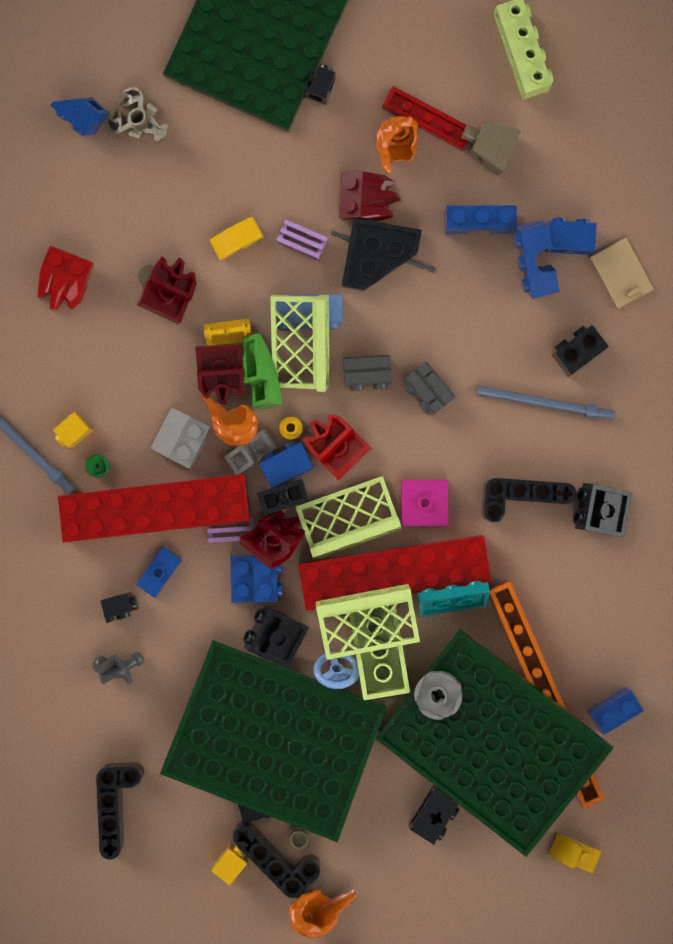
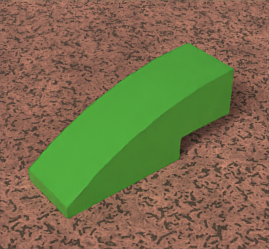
(260, 373)

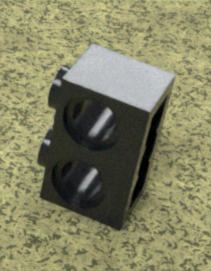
(582, 354)

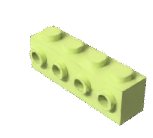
(523, 48)

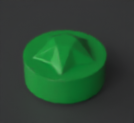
(96, 465)

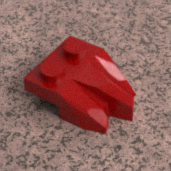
(63, 278)
(336, 445)

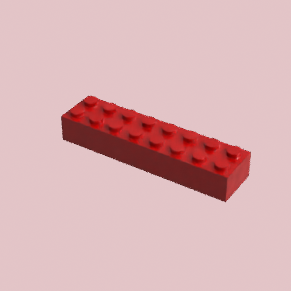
(154, 508)
(420, 566)

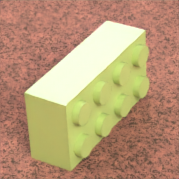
(383, 670)

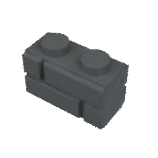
(367, 372)
(428, 388)

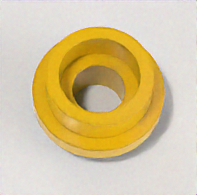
(290, 435)

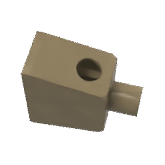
(491, 144)

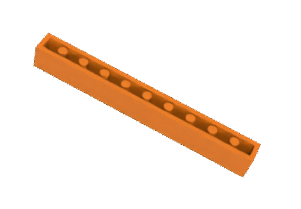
(532, 663)

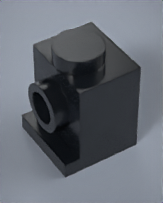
(320, 84)
(119, 606)

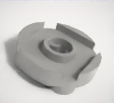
(426, 700)

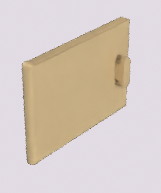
(621, 273)

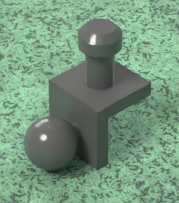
(115, 667)

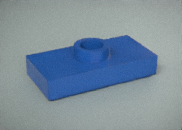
(159, 572)

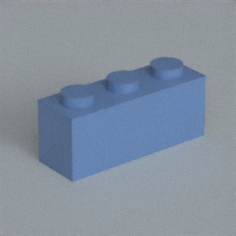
(335, 312)

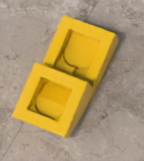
(236, 238)

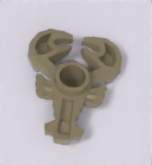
(138, 119)

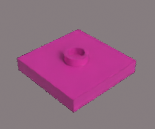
(424, 502)

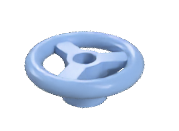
(337, 675)

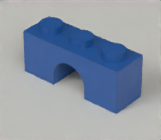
(491, 218)
(531, 240)

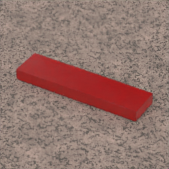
(427, 117)

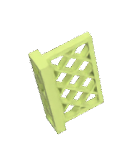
(320, 338)
(360, 534)
(365, 601)

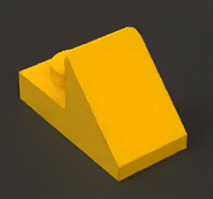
(574, 853)

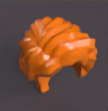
(396, 141)
(233, 426)
(316, 914)

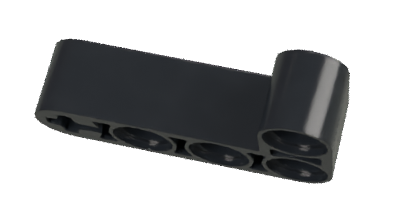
(528, 495)
(115, 810)
(273, 856)

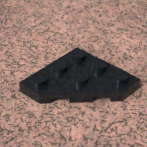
(377, 251)

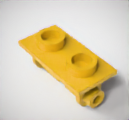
(227, 332)

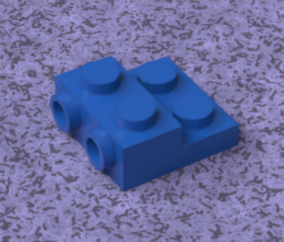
(254, 580)

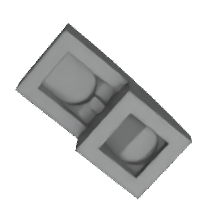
(248, 455)

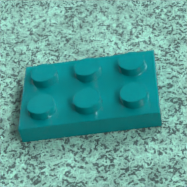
(453, 598)

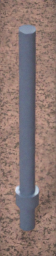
(588, 410)
(55, 475)

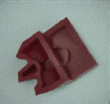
(366, 196)
(168, 290)
(220, 370)
(273, 539)

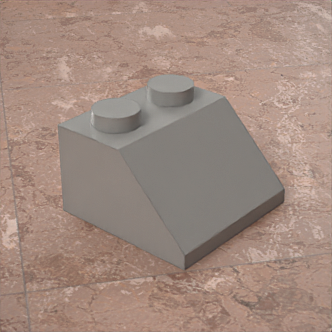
(181, 438)

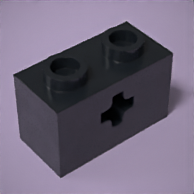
(283, 497)
(422, 821)

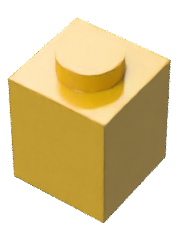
(72, 430)
(230, 864)

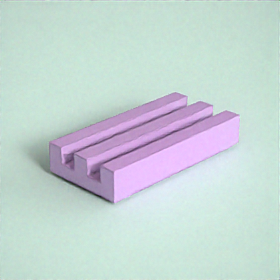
(280, 239)
(210, 531)

